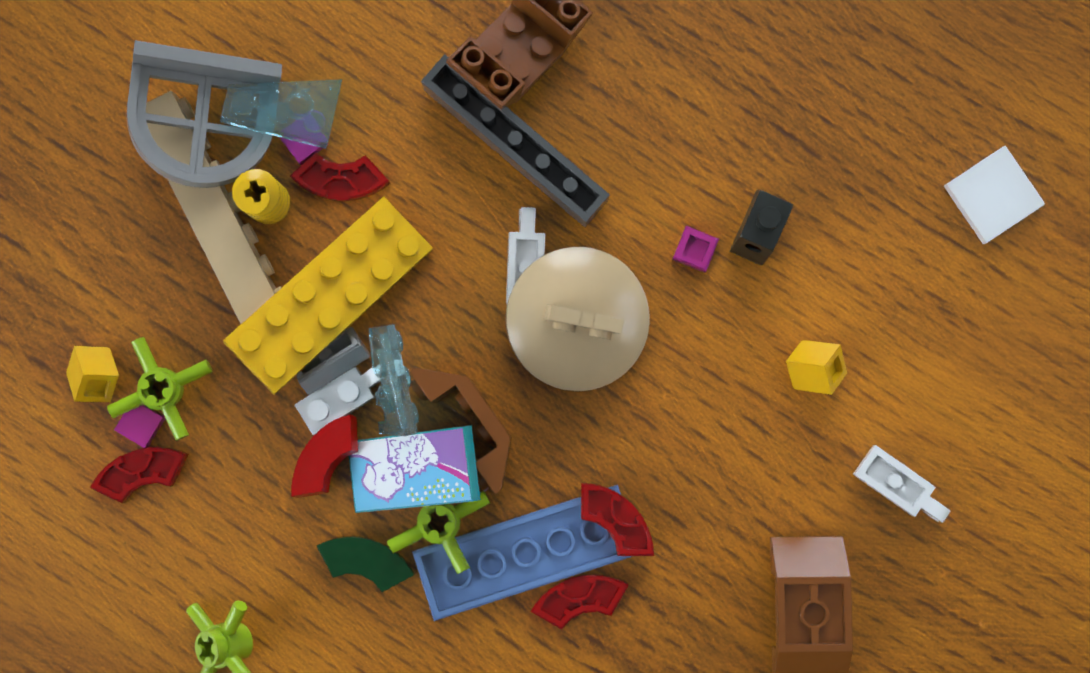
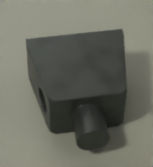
(761, 227)

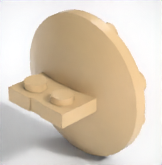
(577, 318)

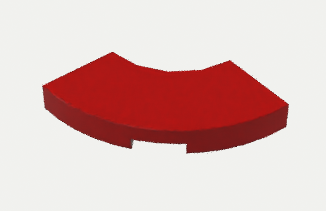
(340, 181)
(322, 456)
(138, 469)
(618, 518)
(579, 596)

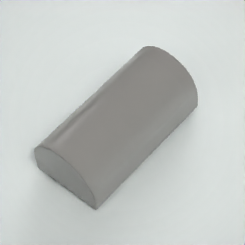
(333, 361)

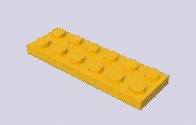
(327, 295)

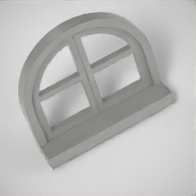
(206, 71)

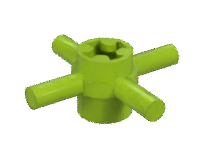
(171, 394)
(446, 538)
(222, 643)

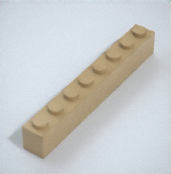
(215, 217)

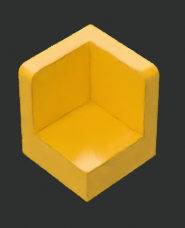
(816, 367)
(92, 374)

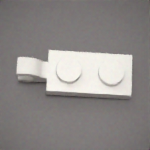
(523, 247)
(337, 398)
(899, 484)

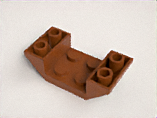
(519, 47)
(438, 385)
(811, 605)

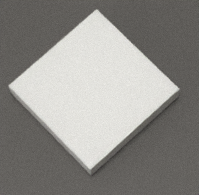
(994, 195)

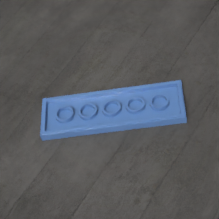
(514, 558)

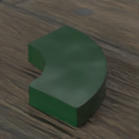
(365, 558)

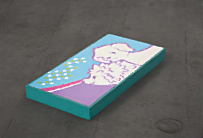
(415, 470)

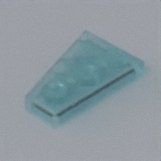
(284, 109)
(393, 394)

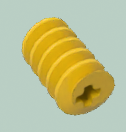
(261, 186)

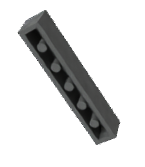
(517, 143)

